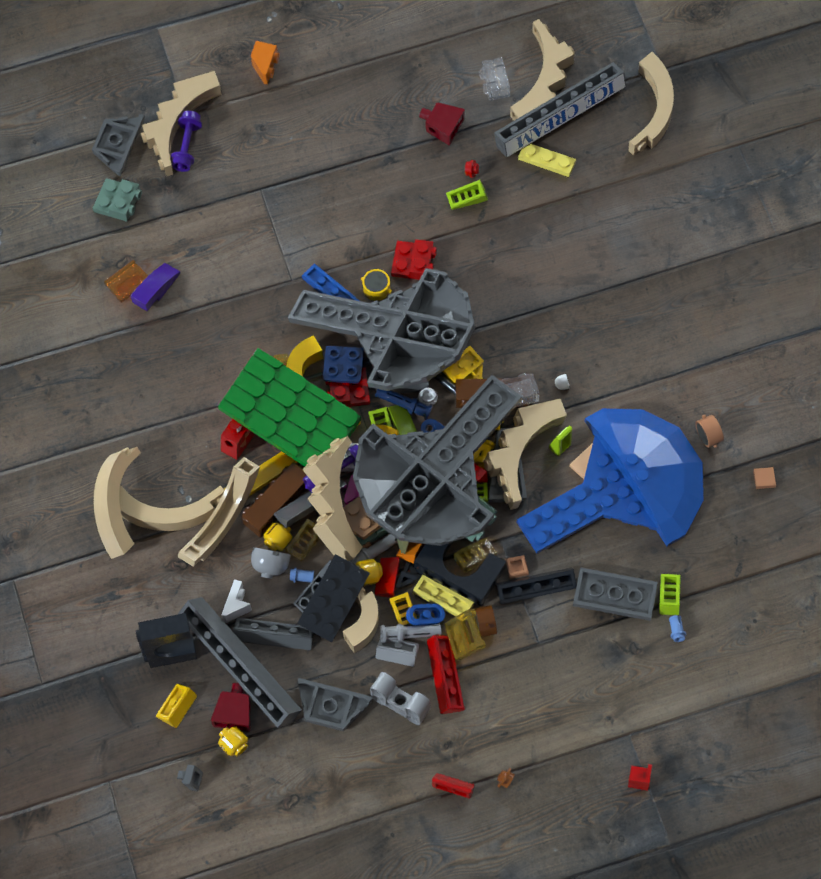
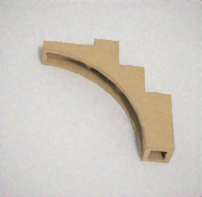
(552, 77)
(187, 96)
(529, 423)
(326, 499)

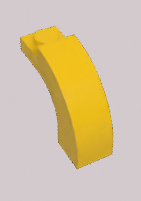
(304, 355)

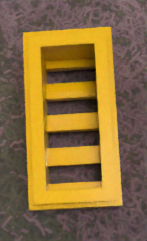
(397, 599)

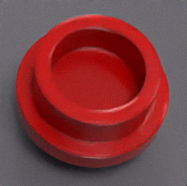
(471, 168)

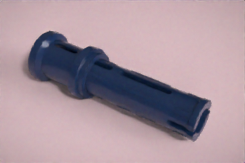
(411, 405)

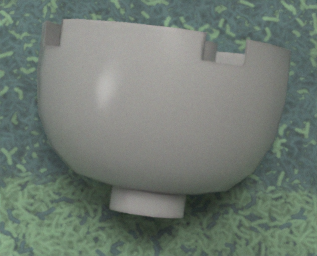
(269, 562)

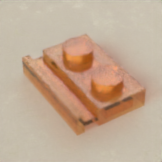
(126, 281)

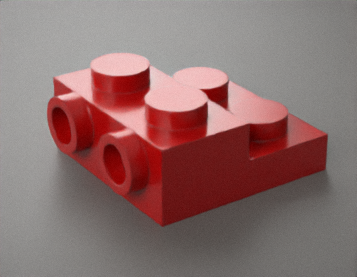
(413, 258)
(351, 393)

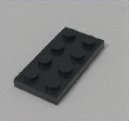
(333, 598)

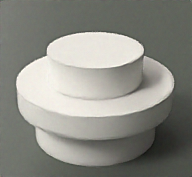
(428, 396)

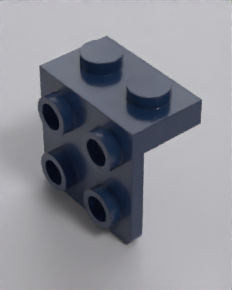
(343, 364)

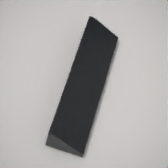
(536, 585)

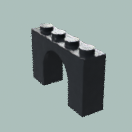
(473, 587)
(166, 640)

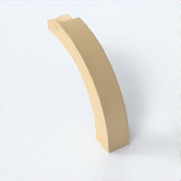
(658, 77)
(107, 504)
(224, 515)
(168, 518)

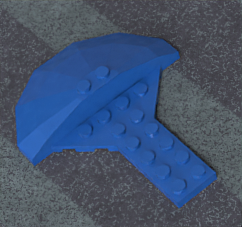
(635, 474)

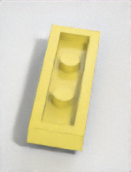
(547, 159)
(439, 594)

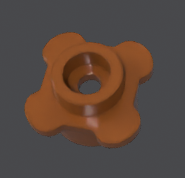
(505, 778)

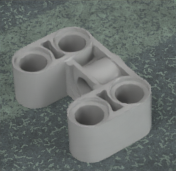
(387, 693)

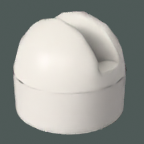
(562, 382)

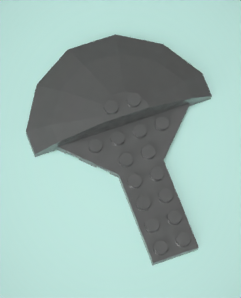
(404, 336)
(426, 482)

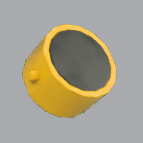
(376, 285)

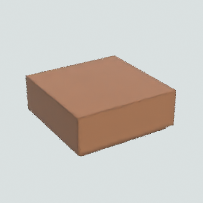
(764, 478)
(517, 567)

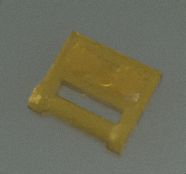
(459, 635)

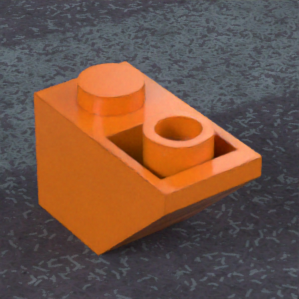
(263, 60)

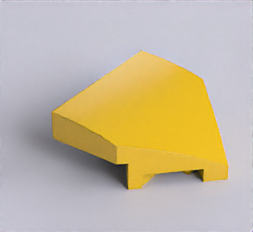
(467, 367)

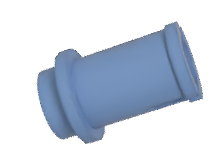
(301, 575)
(678, 633)

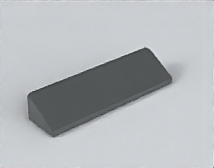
(299, 508)
(273, 634)

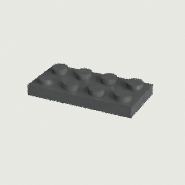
(615, 594)

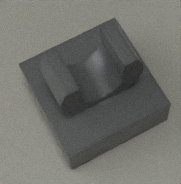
(191, 777)

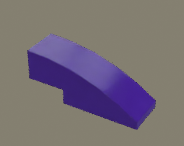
(154, 286)

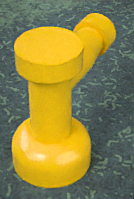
(488, 445)

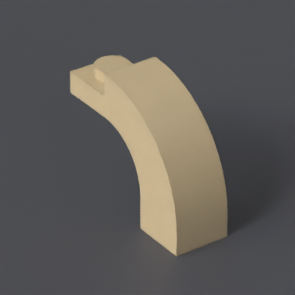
(364, 629)

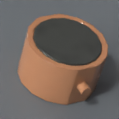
(709, 431)

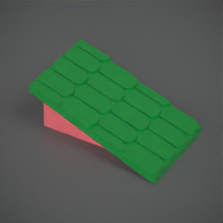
(287, 409)

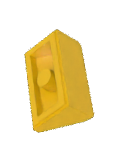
(176, 705)

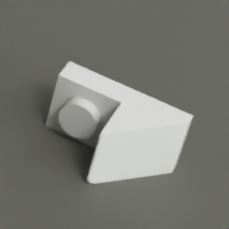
(234, 607)

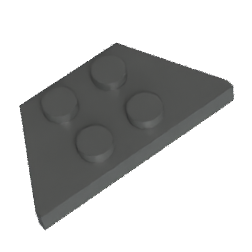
(116, 141)
(331, 705)

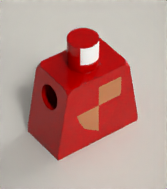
(237, 436)

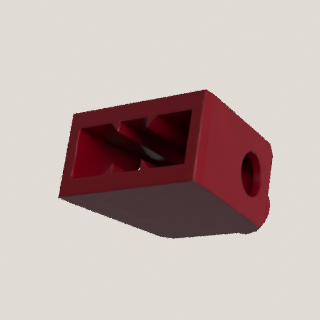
(443, 121)
(233, 709)

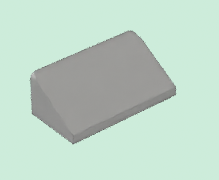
(397, 652)

